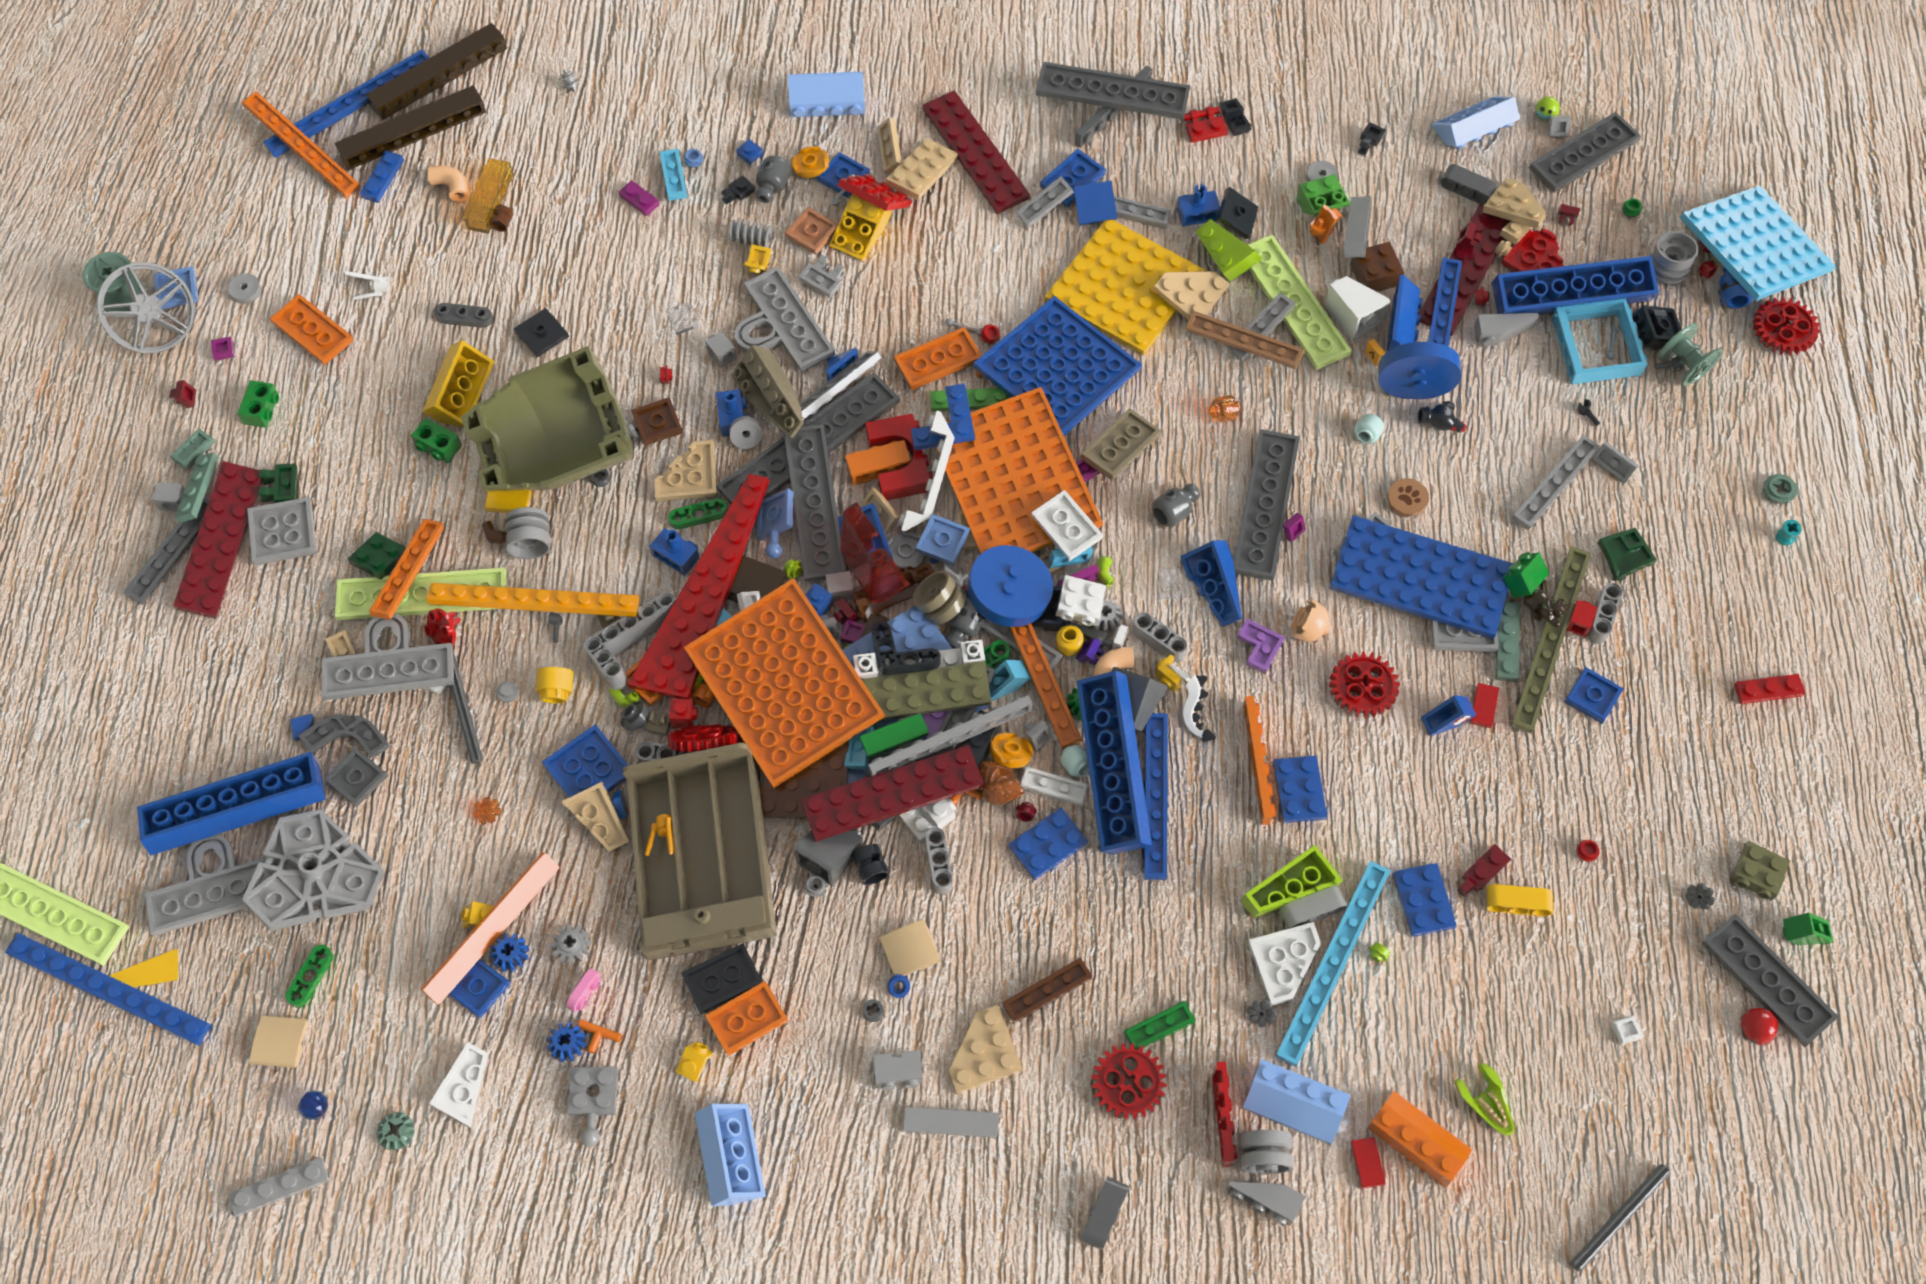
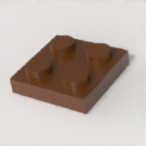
(657, 421)

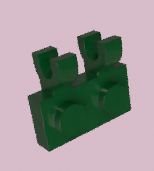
(284, 483)

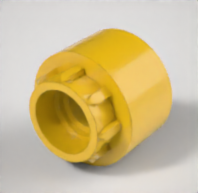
(554, 684)

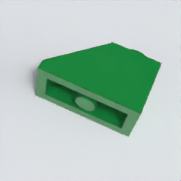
(1807, 930)

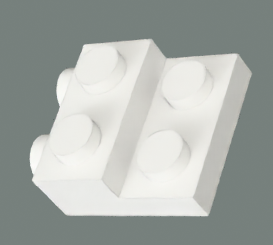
(1081, 600)
(929, 816)

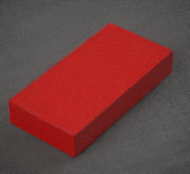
(1484, 705)
(1368, 1163)

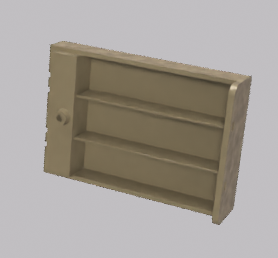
(721, 874)

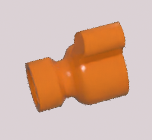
(703, 695)

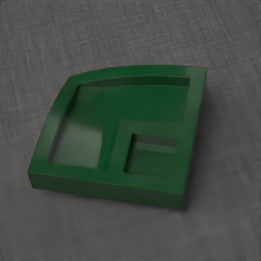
(1626, 553)

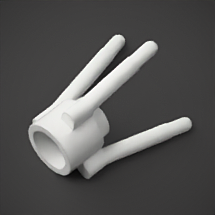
(377, 283)

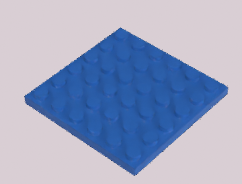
(1064, 357)

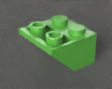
(1321, 192)

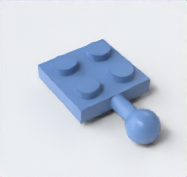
(773, 518)

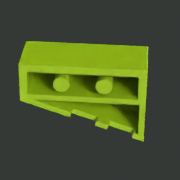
(1227, 251)

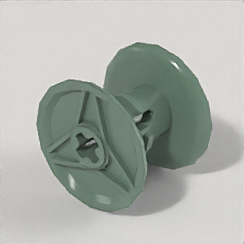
(99, 269)
(1690, 354)

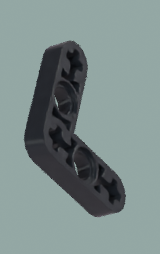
(897, 659)

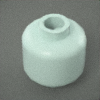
(1368, 428)
(1075, 760)

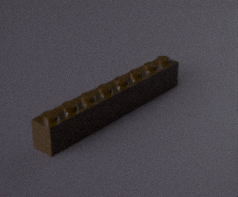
(436, 71)
(410, 127)

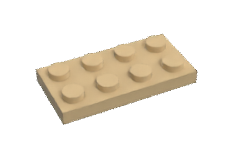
(921, 169)

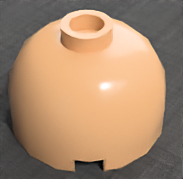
(1310, 622)

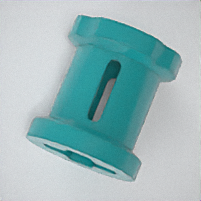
(1788, 532)

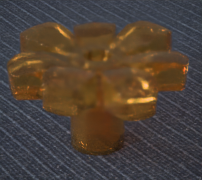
(487, 810)

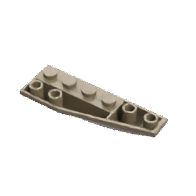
(769, 389)

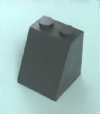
(1144, 696)
(828, 856)

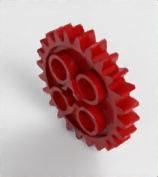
(1794, 335)
(1365, 701)
(702, 737)
(1112, 1093)

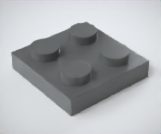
(355, 777)

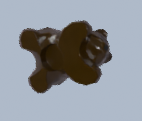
(1543, 606)

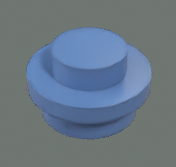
(693, 158)

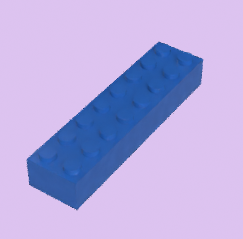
(1562, 286)
(1114, 763)
(230, 803)

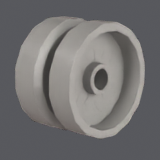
(1266, 1152)

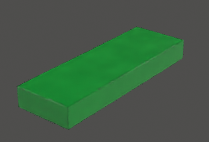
(894, 735)
(1160, 1026)

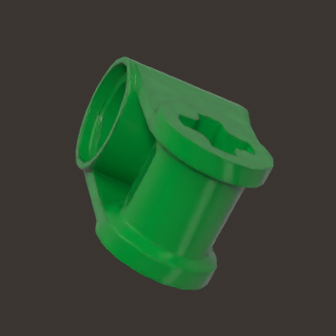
(993, 660)

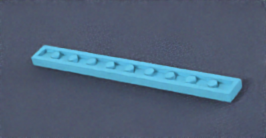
(1332, 964)

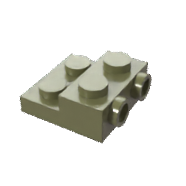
(1760, 871)

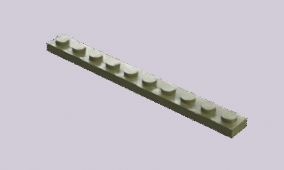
(1550, 643)

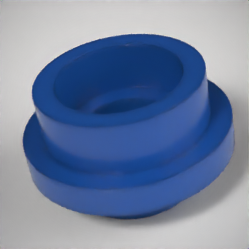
(898, 993)

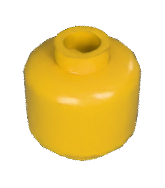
(1069, 640)

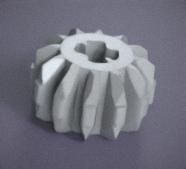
(1113, 616)

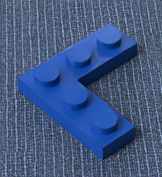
(960, 424)

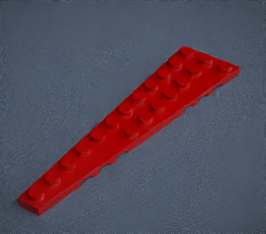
(666, 664)

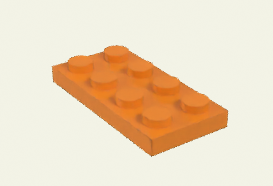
(311, 329)
(937, 358)

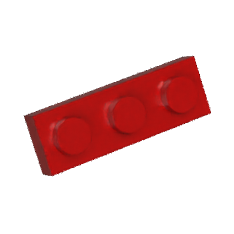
(1769, 689)

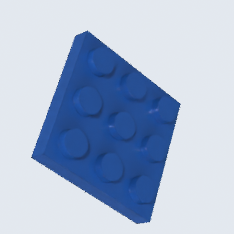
(586, 763)

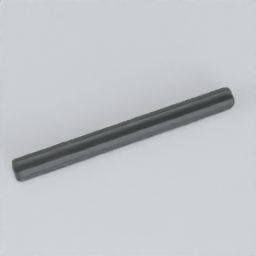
(465, 717)
(1621, 1216)

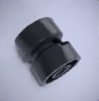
(870, 863)

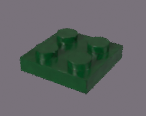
(377, 555)

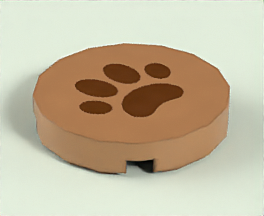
(1408, 497)

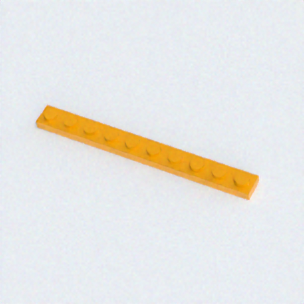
(533, 599)

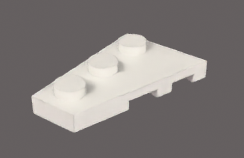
(461, 1086)

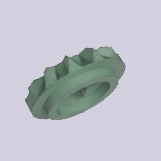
(1789, 488)
(405, 1131)

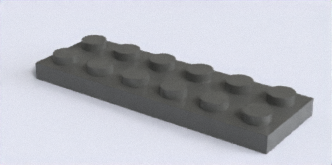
(1585, 152)
(1770, 980)

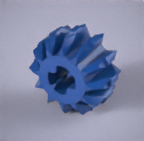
(501, 951)
(570, 1034)

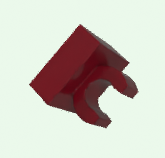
(1568, 211)
(1468, 236)
(183, 394)
(846, 612)

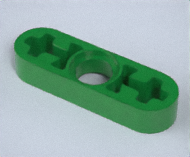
(690, 509)
(295, 988)

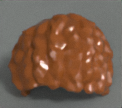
(999, 783)

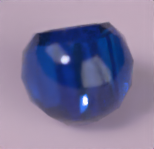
(313, 1105)

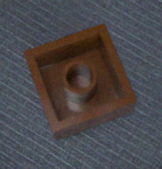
(1379, 267)

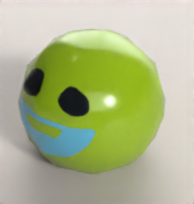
(1547, 107)

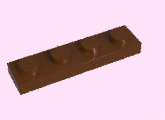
(1047, 990)

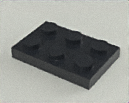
(721, 978)

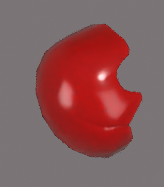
(1759, 1025)

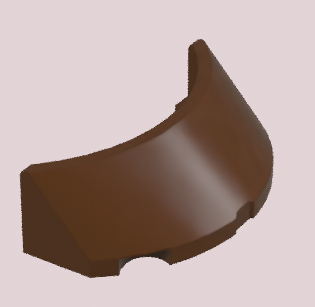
(914, 577)

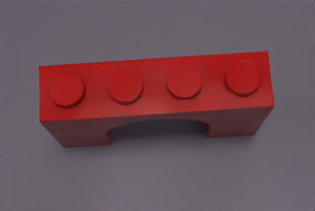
(912, 478)

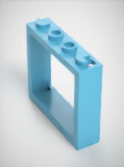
(1595, 310)

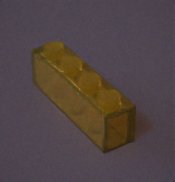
(488, 193)

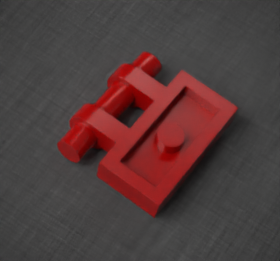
(1205, 129)

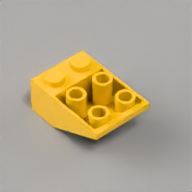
(859, 227)

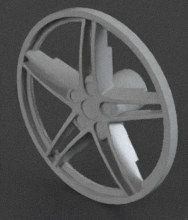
(145, 307)

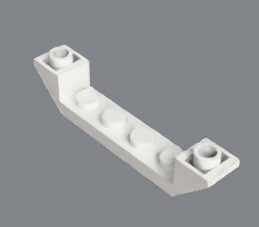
(937, 426)
(969, 652)

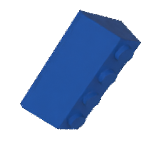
(1404, 314)

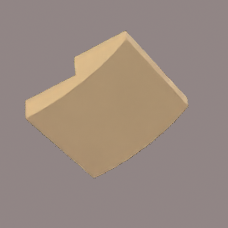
(910, 948)
(278, 1041)

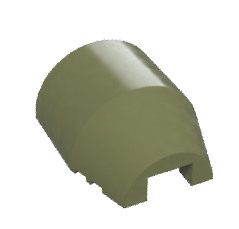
(549, 426)

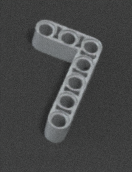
(622, 634)

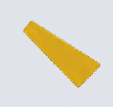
(152, 971)

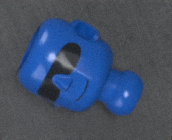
(1732, 292)

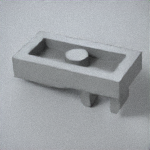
(1615, 462)

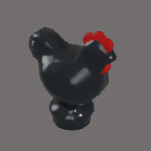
(1441, 417)

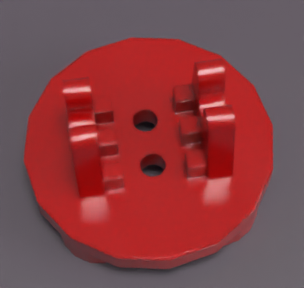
(441, 626)

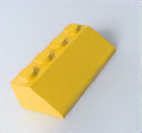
(458, 384)

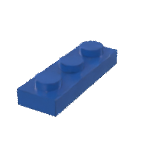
(382, 176)

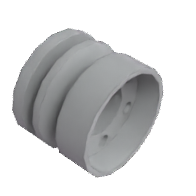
(1674, 257)
(527, 533)

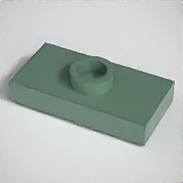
(192, 448)

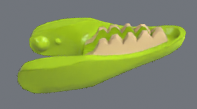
(1490, 1104)

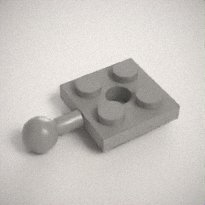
(602, 1104)

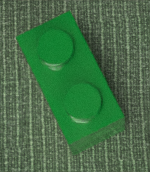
(1526, 574)

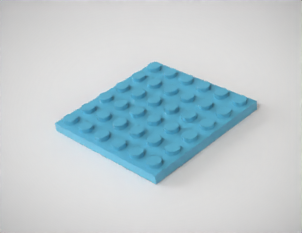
(1757, 242)

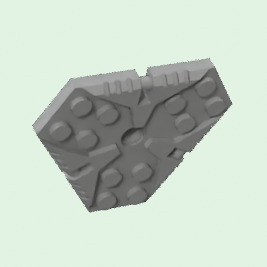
(338, 882)

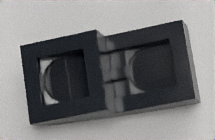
(1234, 117)

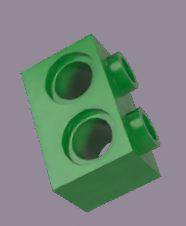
(258, 398)
(437, 438)

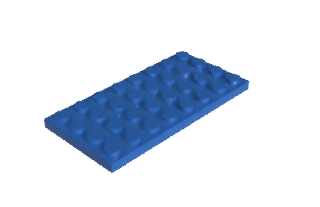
(1422, 576)

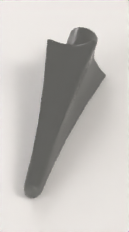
(1090, 633)

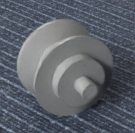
(569, 79)

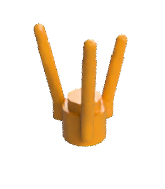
(664, 828)

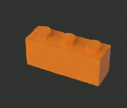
(867, 464)

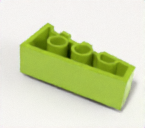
(1294, 881)

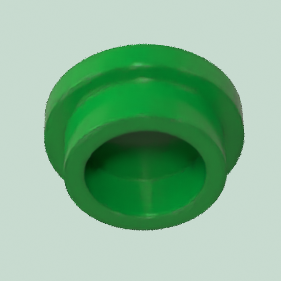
(1632, 207)

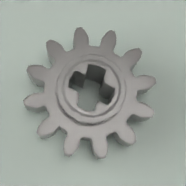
(577, 949)

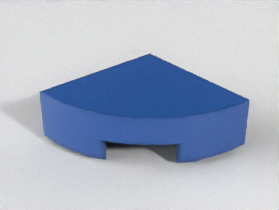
(301, 724)
(620, 804)

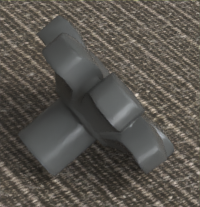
(1700, 896)
(1261, 1012)

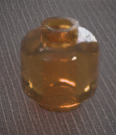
(1224, 408)

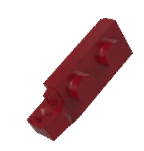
(1484, 870)

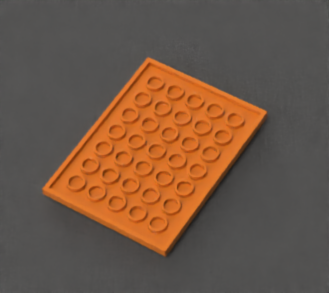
(784, 682)

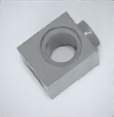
(721, 349)
(168, 496)

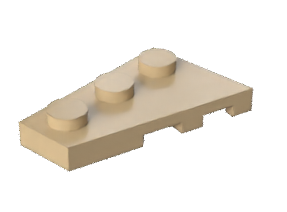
(598, 814)

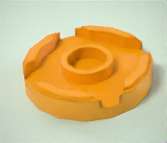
(810, 162)
(1011, 750)

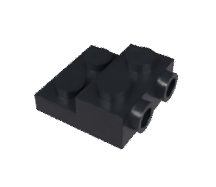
(1656, 325)
(1049, 620)

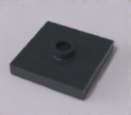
(1237, 213)
(541, 332)

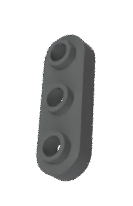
(471, 316)

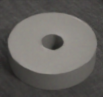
(1320, 168)
(242, 295)
(745, 441)

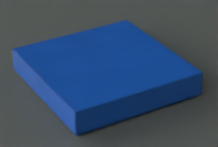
(839, 168)
(1095, 203)
(1594, 695)
(479, 988)

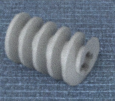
(749, 234)

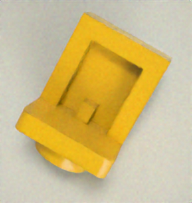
(758, 259)
(1167, 675)
(474, 913)
(693, 1060)

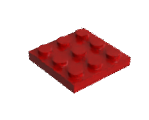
(875, 192)

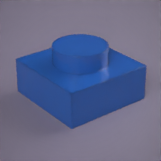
(749, 151)

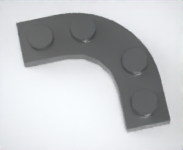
(345, 726)

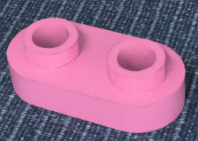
(579, 997)

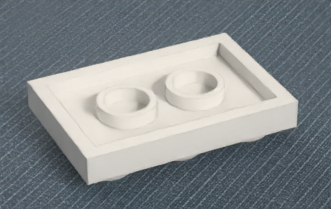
(1067, 525)

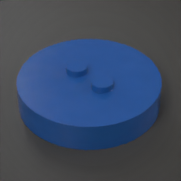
(1419, 370)
(1010, 586)

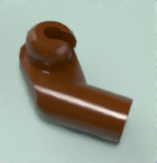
(492, 535)

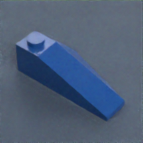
(1214, 575)

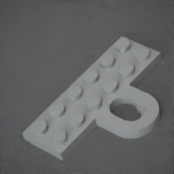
(787, 317)
(387, 670)
(203, 894)

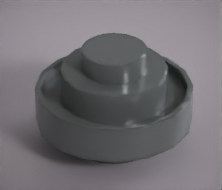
(634, 716)

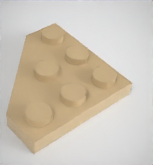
(1515, 203)
(1191, 291)
(689, 475)
(984, 1053)

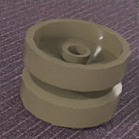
(939, 597)

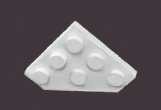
(1284, 960)

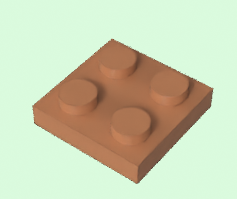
(811, 230)

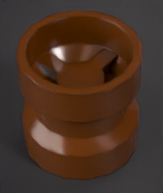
(501, 216)

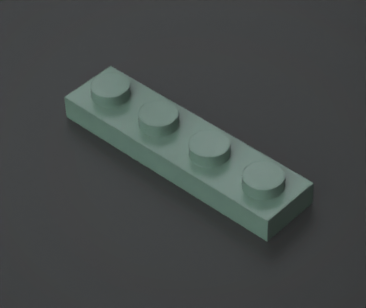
(196, 487)
(1508, 640)

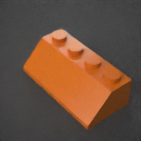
(1420, 1139)

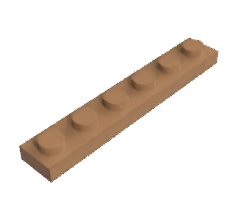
(1245, 340)

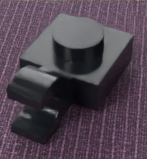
(1371, 136)
(738, 189)

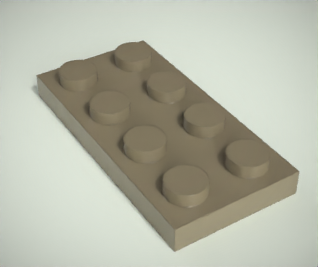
(1120, 444)

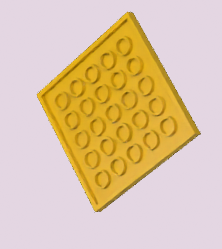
(1114, 283)

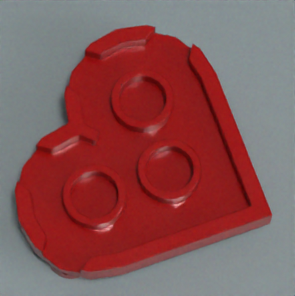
(1534, 252)

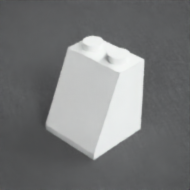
(1355, 307)

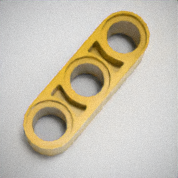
(1519, 900)

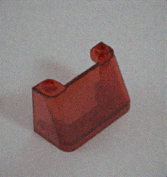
(874, 570)

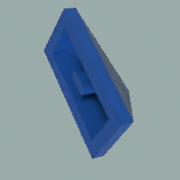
(839, 362)

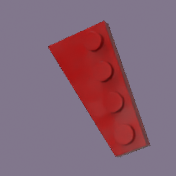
(1223, 1108)

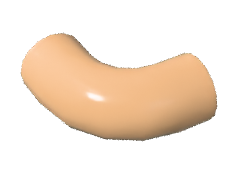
(452, 178)
(1119, 658)

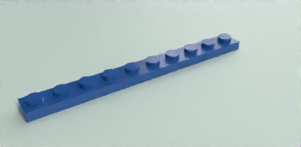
(345, 104)
(108, 989)

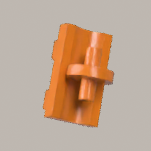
(1324, 223)

